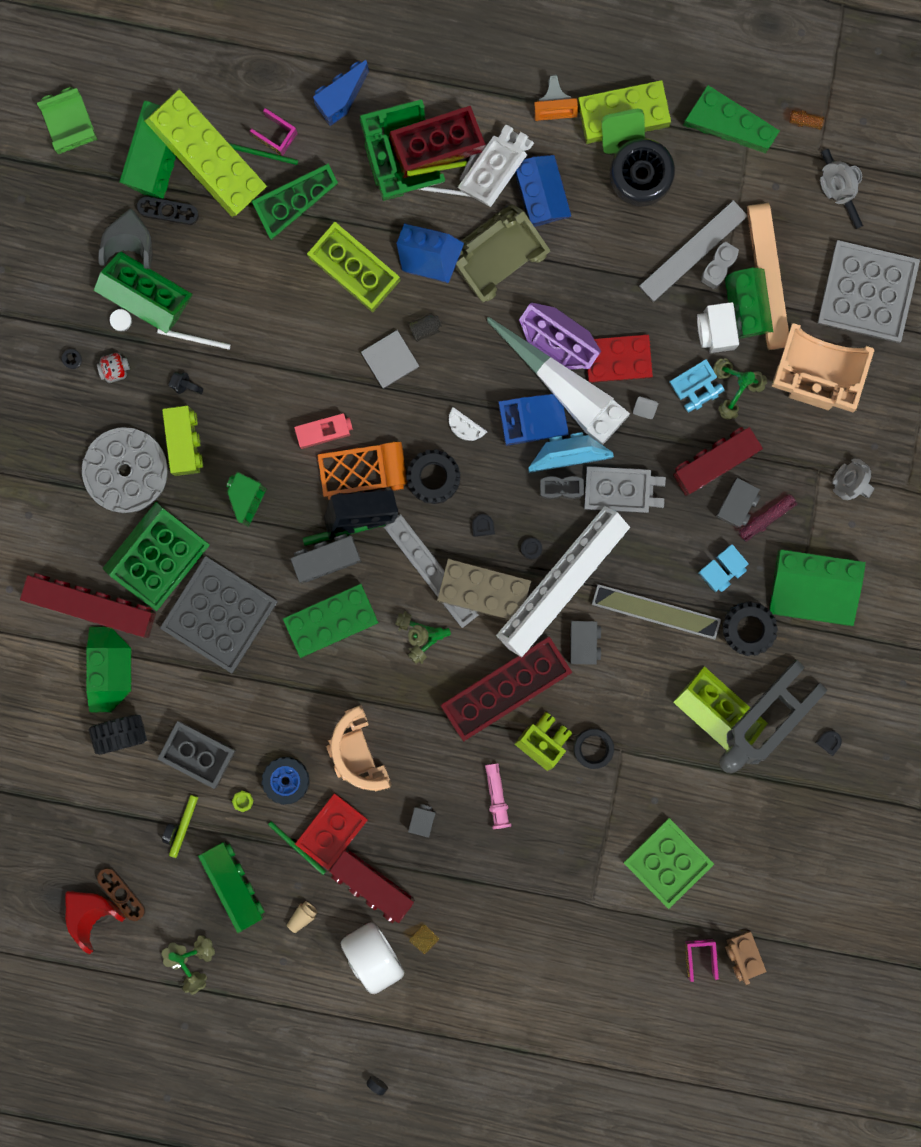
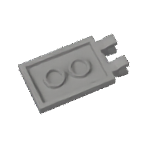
(622, 489)

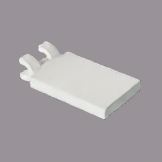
(496, 166)

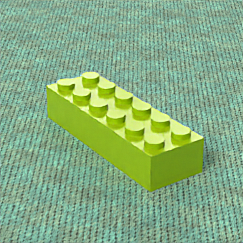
(205, 153)

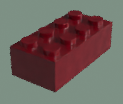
(437, 140)
(717, 461)
(371, 885)

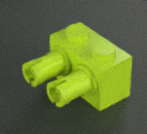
(540, 746)

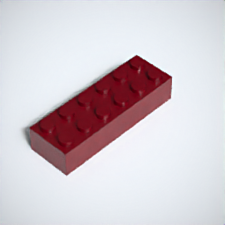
(86, 606)
(506, 689)

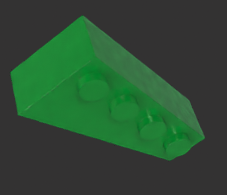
(730, 121)

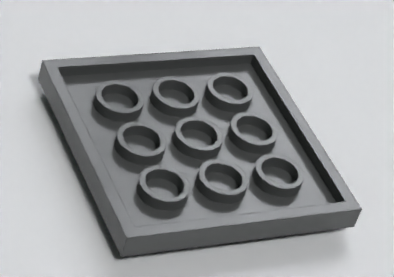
(218, 614)

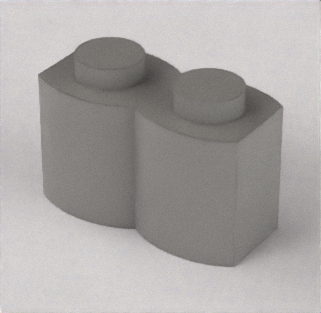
(717, 269)

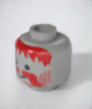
(113, 367)

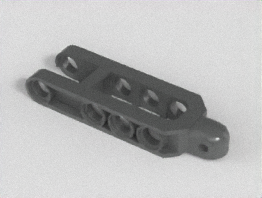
(739, 749)

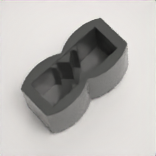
(554, 487)

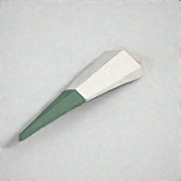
(586, 403)

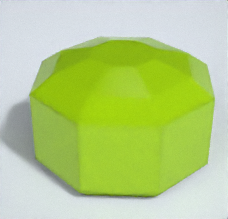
(242, 801)

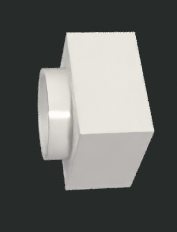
(718, 328)

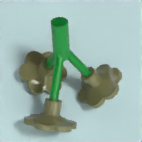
(176, 957)

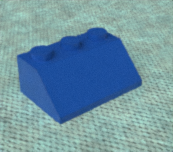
(542, 190)
(428, 252)

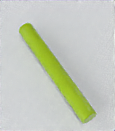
(183, 826)

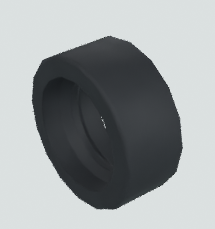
(609, 748)

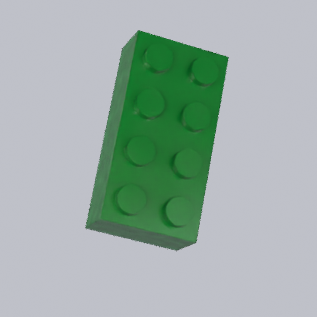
(330, 621)

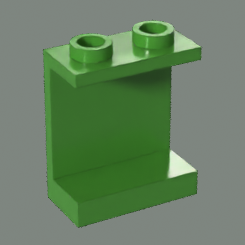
(67, 120)

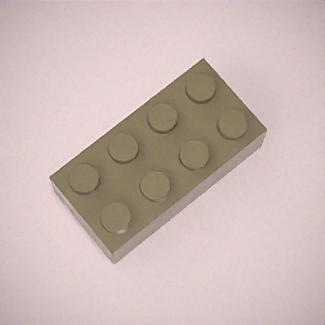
(482, 590)

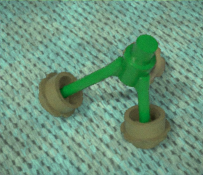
(753, 380)
(419, 635)

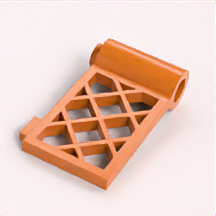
(390, 465)

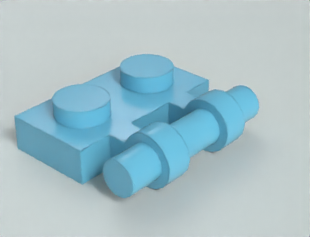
(694, 379)

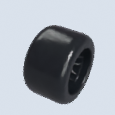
(646, 156)

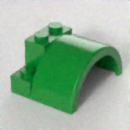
(380, 154)

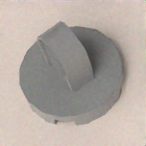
(840, 181)
(853, 480)

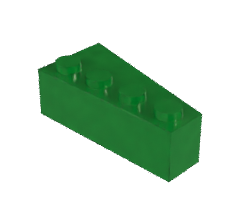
(289, 202)

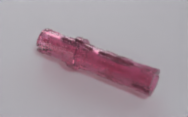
(764, 520)

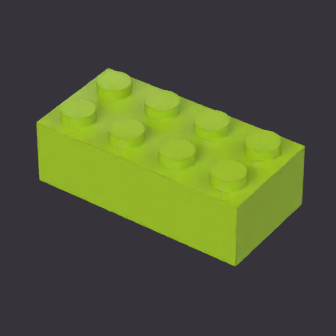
(647, 97)
(353, 267)

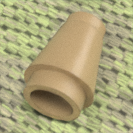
(302, 916)

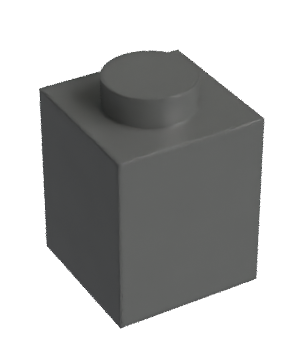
(422, 820)

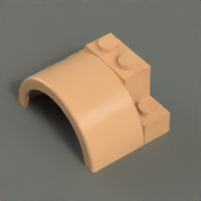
(822, 371)
(353, 755)

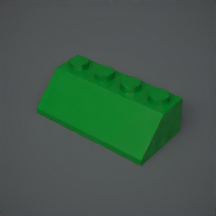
(148, 159)
(142, 292)
(245, 497)
(231, 886)

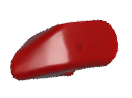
(82, 914)

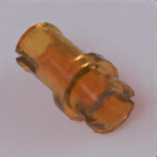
(805, 119)

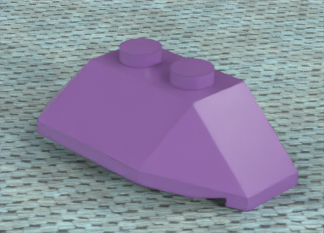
(559, 336)

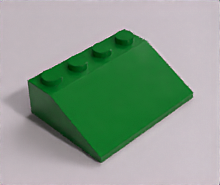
(155, 556)
(816, 587)

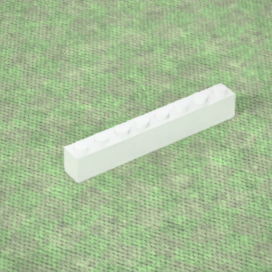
(563, 581)

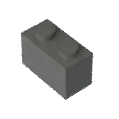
(738, 503)
(584, 642)

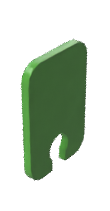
(620, 127)

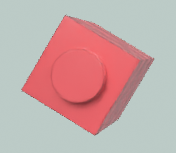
(323, 430)

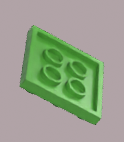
(668, 863)

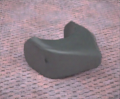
(126, 234)

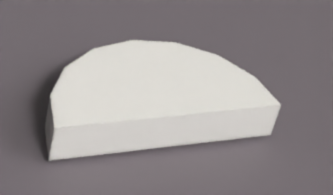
(464, 427)

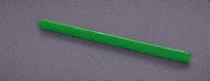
(264, 154)
(292, 844)

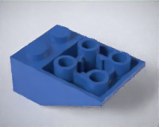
(339, 96)
(532, 419)

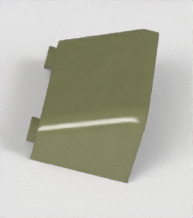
(499, 250)

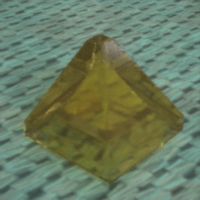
(424, 939)

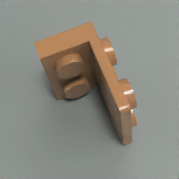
(746, 956)

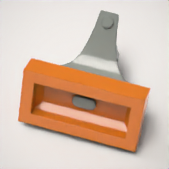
(555, 103)

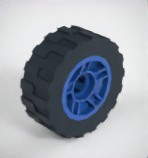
(273, 777)

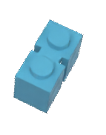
(715, 575)

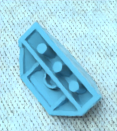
(569, 452)

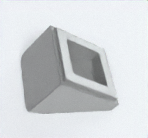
(645, 407)

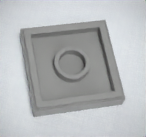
(390, 359)

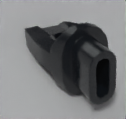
(180, 383)

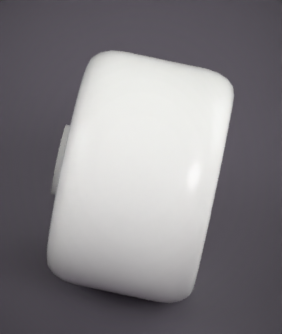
(372, 958)

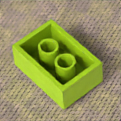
(182, 440)

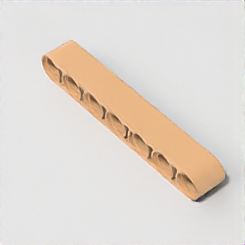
(766, 258)

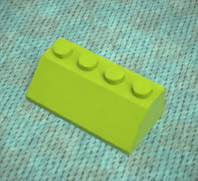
(716, 708)

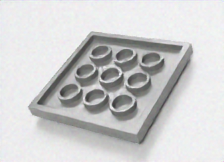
(868, 291)

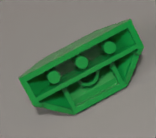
(107, 669)

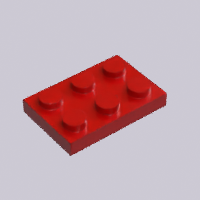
(622, 359)
(331, 831)

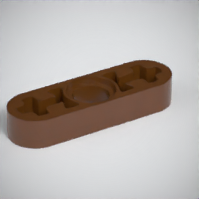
(107, 885)

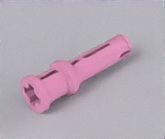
(498, 807)

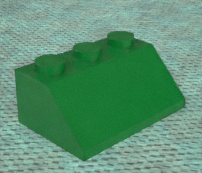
(750, 301)

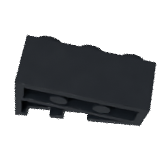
(358, 510)

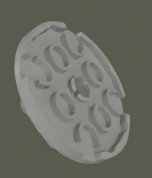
(128, 492)

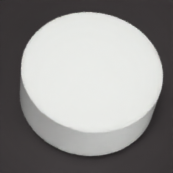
(120, 320)

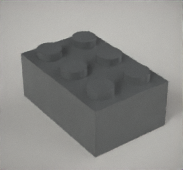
(325, 558)
(197, 754)

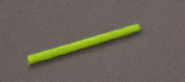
(436, 168)

